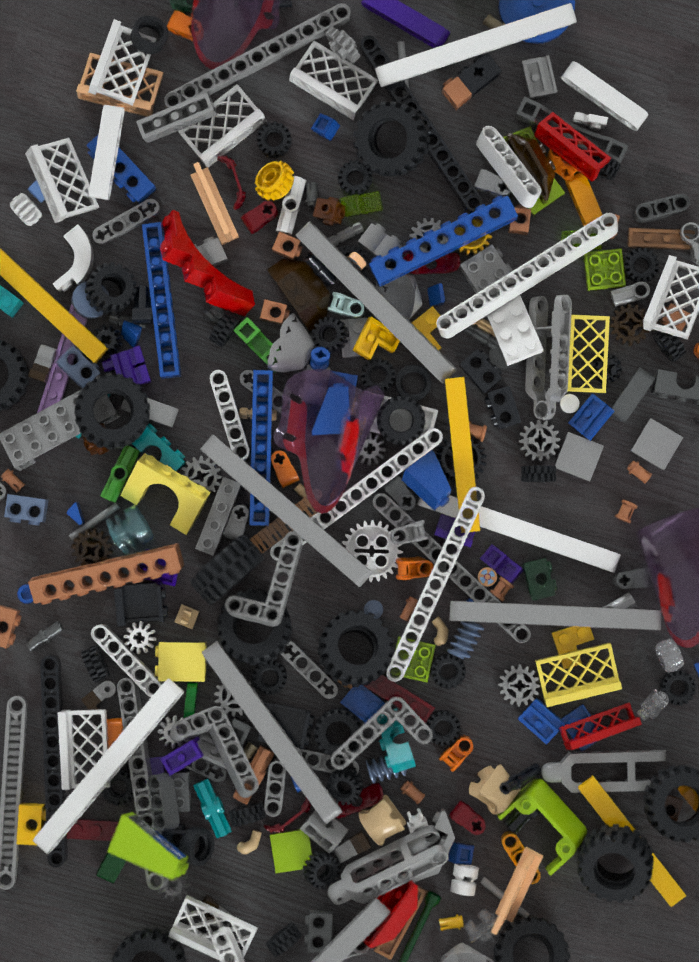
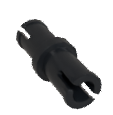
(319, 269)

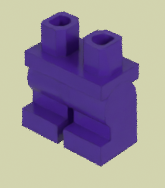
(125, 364)

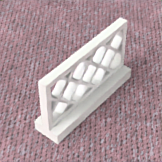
(105, 62)
(327, 94)
(234, 135)
(49, 187)
(660, 298)
(68, 746)
(203, 941)

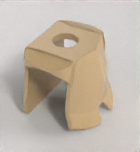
(488, 789)
(382, 820)

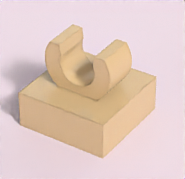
(187, 616)

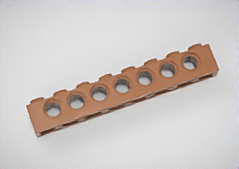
(170, 553)

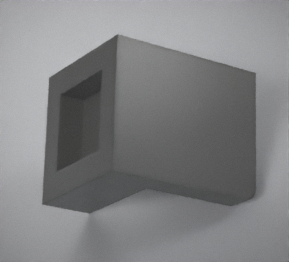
(241, 729)

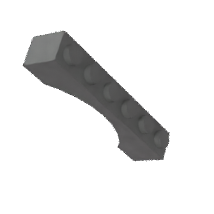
(533, 113)

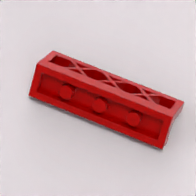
(568, 148)
(602, 733)

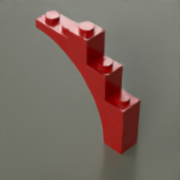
(197, 270)

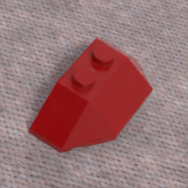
(402, 904)

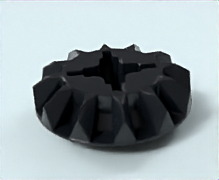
(615, 371)

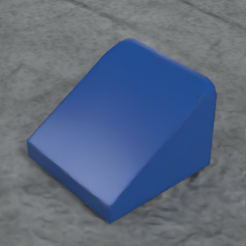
(325, 126)
(436, 295)
(131, 333)
(76, 513)
(461, 853)

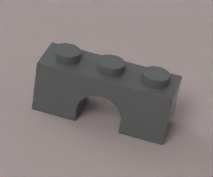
(666, 385)

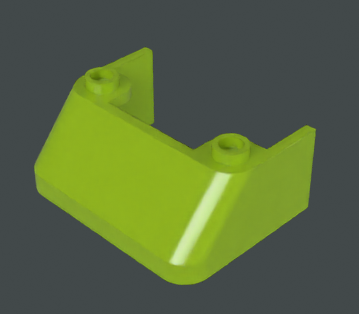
(540, 796)

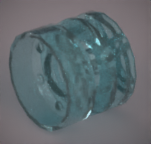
(130, 529)

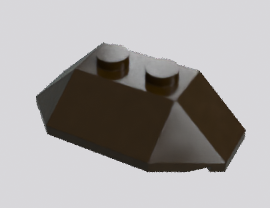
(535, 161)
(302, 290)

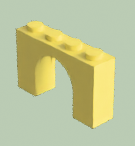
(189, 494)

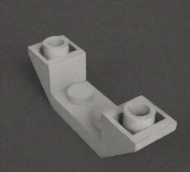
(442, 824)

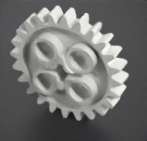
(372, 532)

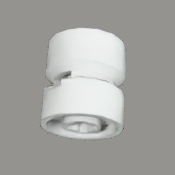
(464, 886)

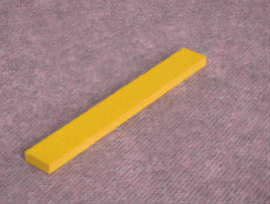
(51, 308)
(461, 446)
(612, 815)

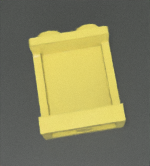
(181, 661)

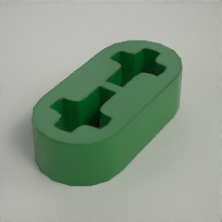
(191, 697)

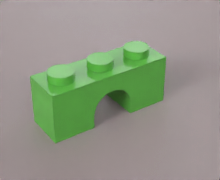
(255, 340)

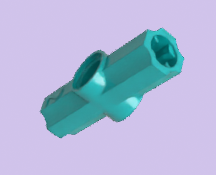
(212, 808)

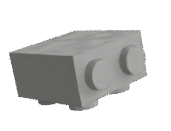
(485, 268)

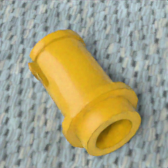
(451, 922)

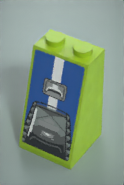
(147, 848)

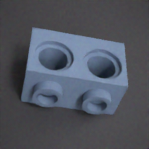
(74, 371)
(26, 504)

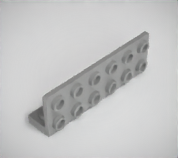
(49, 429)

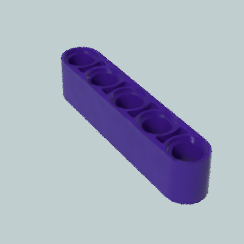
(409, 21)

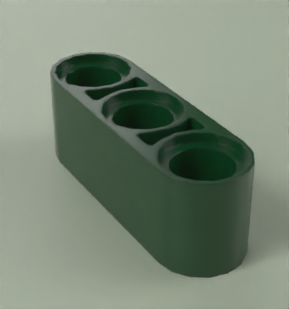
(110, 867)

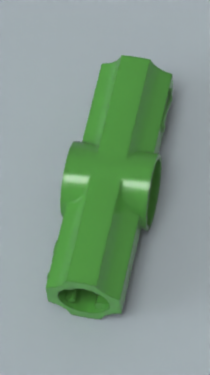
(114, 485)

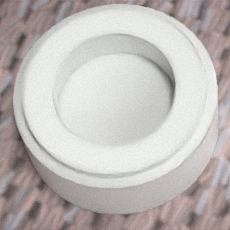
(569, 403)

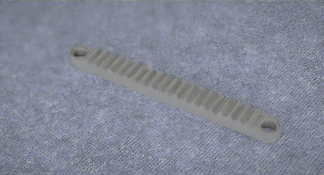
(12, 788)

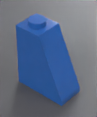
(333, 410)
(428, 480)

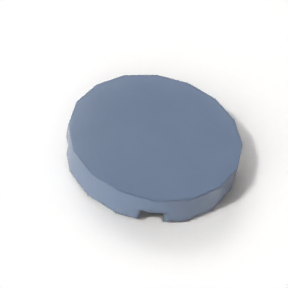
(83, 306)

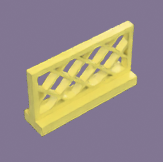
(605, 349)
(583, 690)

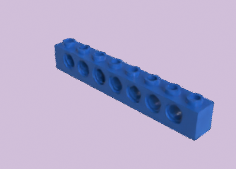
(500, 204)
(161, 302)
(261, 439)

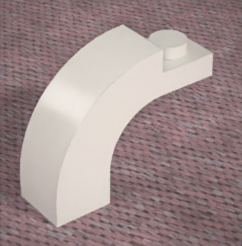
(82, 259)

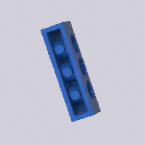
(144, 186)

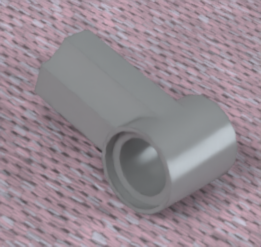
(628, 294)
(624, 602)

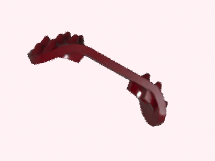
(241, 194)
(445, 264)
(370, 796)
(279, 827)

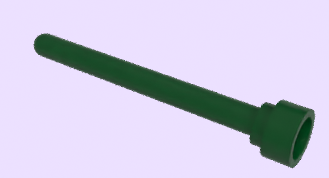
(431, 901)

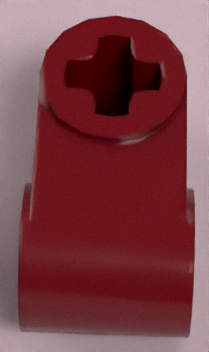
(256, 219)
(465, 815)

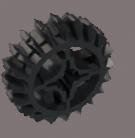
(446, 450)

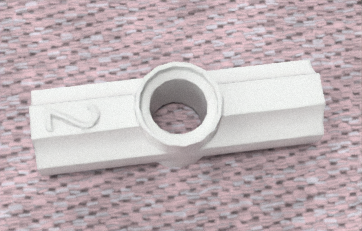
(288, 217)

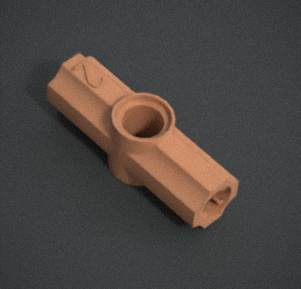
(259, 765)

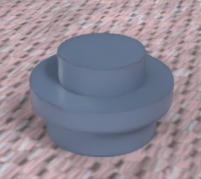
(374, 607)

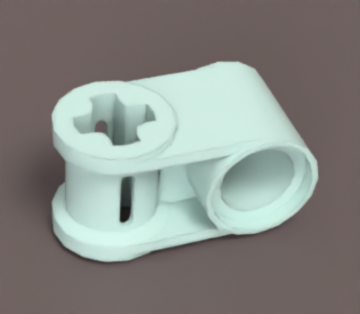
(345, 305)

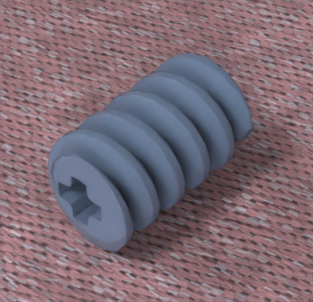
(465, 639)
(380, 769)

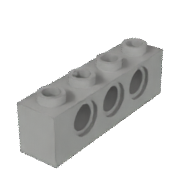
(176, 117)
(218, 516)

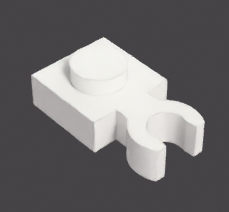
(594, 121)
(416, 822)

